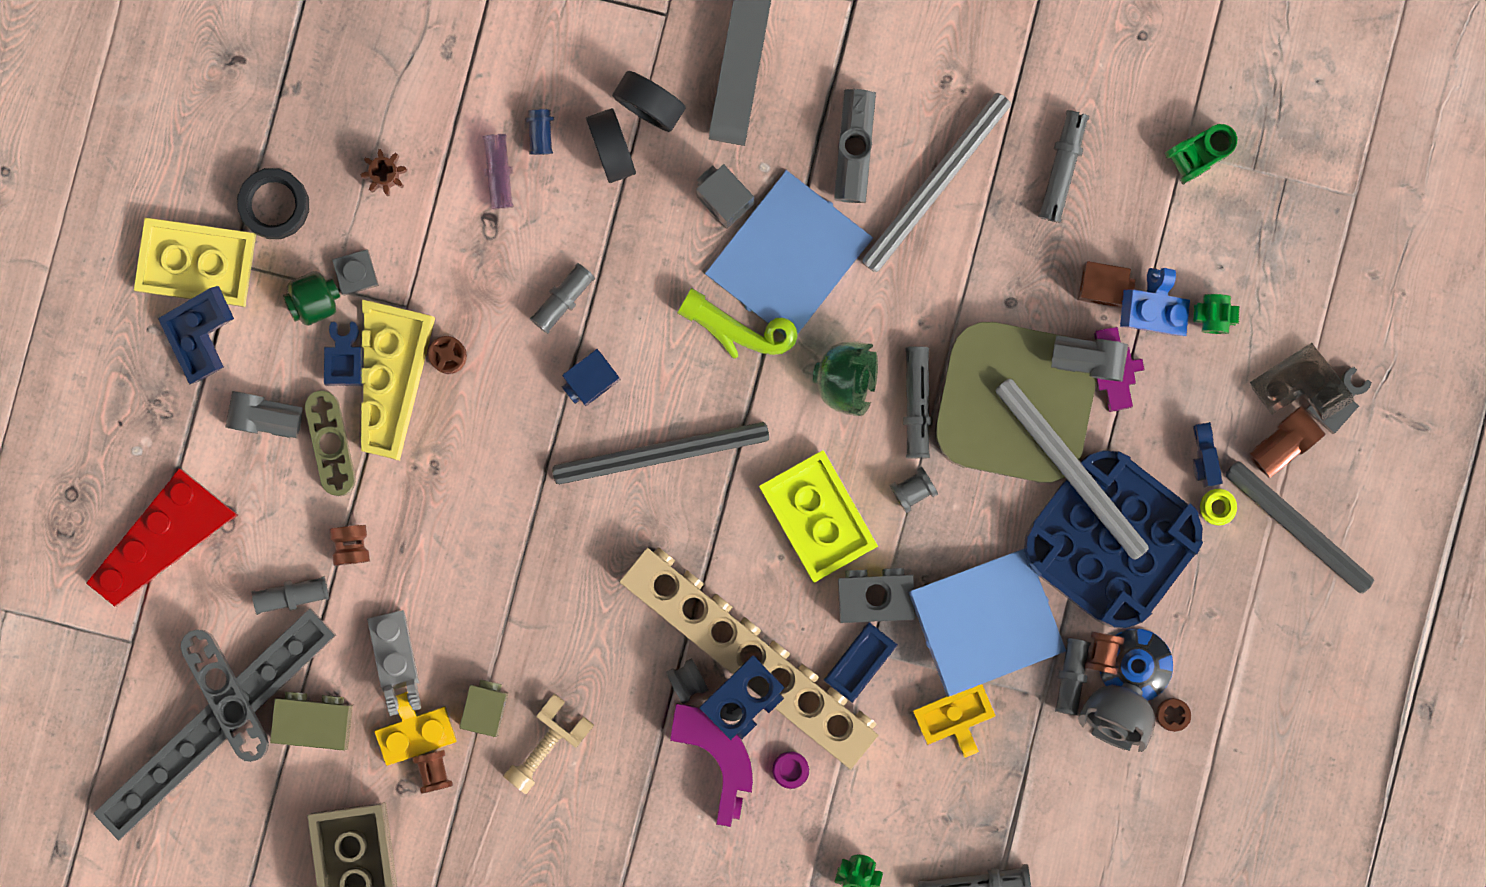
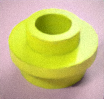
(1229, 502)

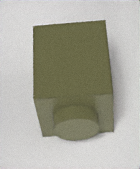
(484, 708)

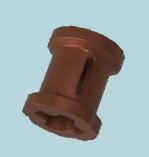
(1104, 653)
(432, 771)

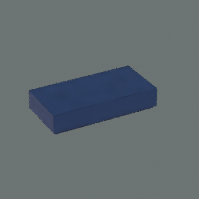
(860, 662)

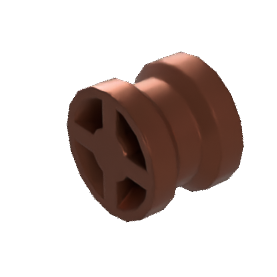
(444, 346)

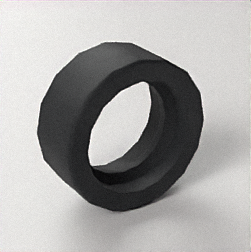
(649, 101)
(611, 145)
(253, 183)

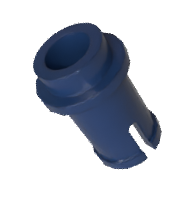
(540, 131)

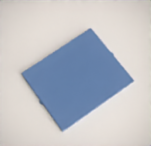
(789, 254)
(986, 622)

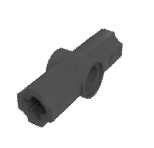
(854, 169)

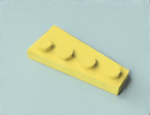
(393, 363)

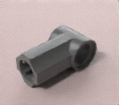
(1100, 358)
(255, 414)

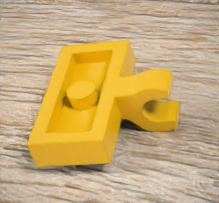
(955, 716)
(414, 733)

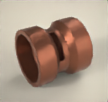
(349, 553)

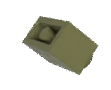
(311, 722)

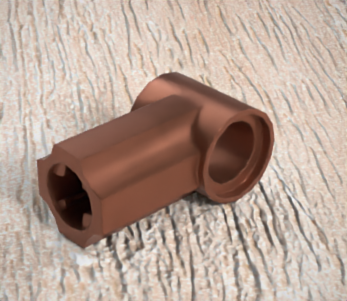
(1293, 437)

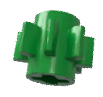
(1216, 314)
(858, 872)

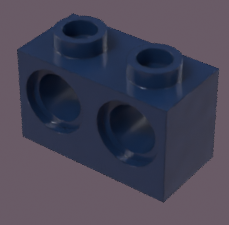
(736, 691)

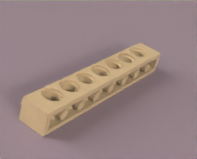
(640, 581)

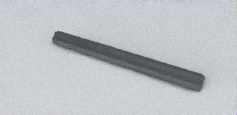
(660, 453)

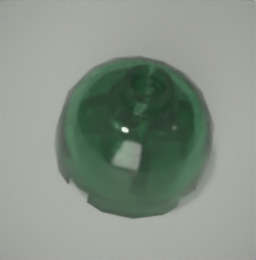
(846, 376)

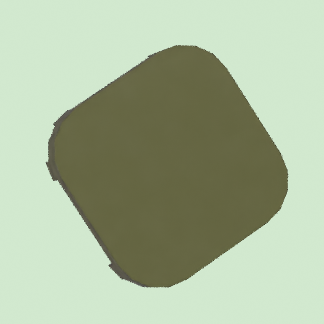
(981, 430)

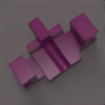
(1119, 392)

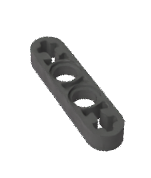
(219, 698)

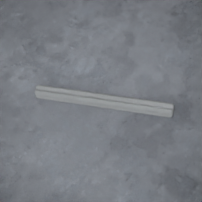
(936, 182)
(1072, 469)

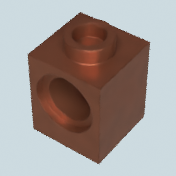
(1104, 284)

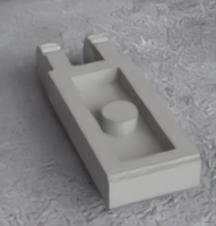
(394, 658)

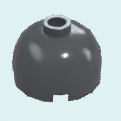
(1119, 716)

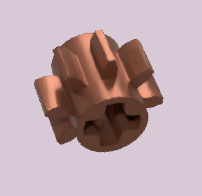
(375, 167)

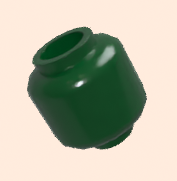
(311, 298)

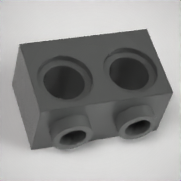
(724, 195)

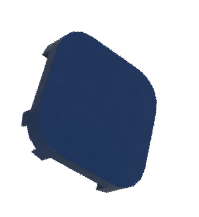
(1086, 562)

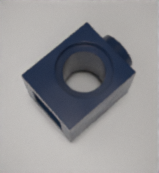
(589, 378)

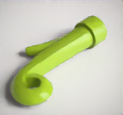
(728, 329)

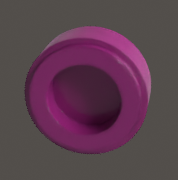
(790, 770)

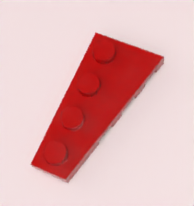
(166, 531)

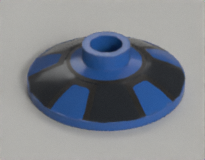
(1156, 658)

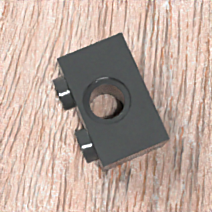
(853, 602)

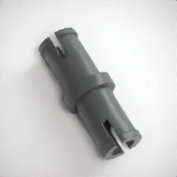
(562, 298)
(290, 595)
(1072, 676)

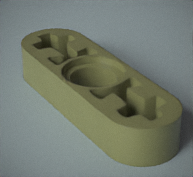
(344, 468)

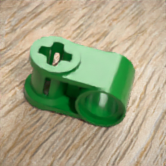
(1200, 153)

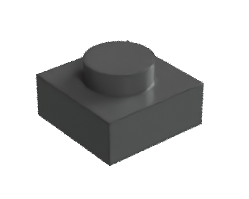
(355, 272)

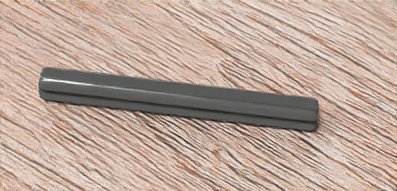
(1299, 527)

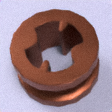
(1173, 726)

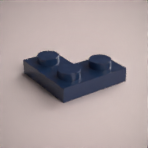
(188, 333)

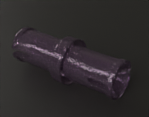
(498, 171)

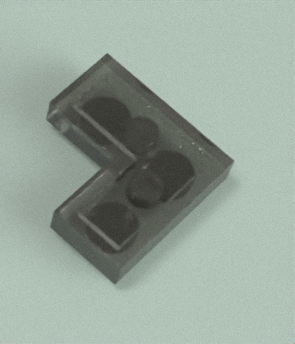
(1305, 375)

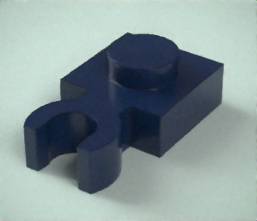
(343, 362)
(1207, 465)

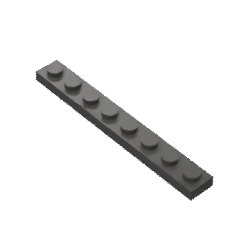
(204, 732)

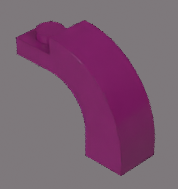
(695, 728)

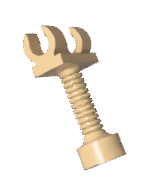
(521, 775)

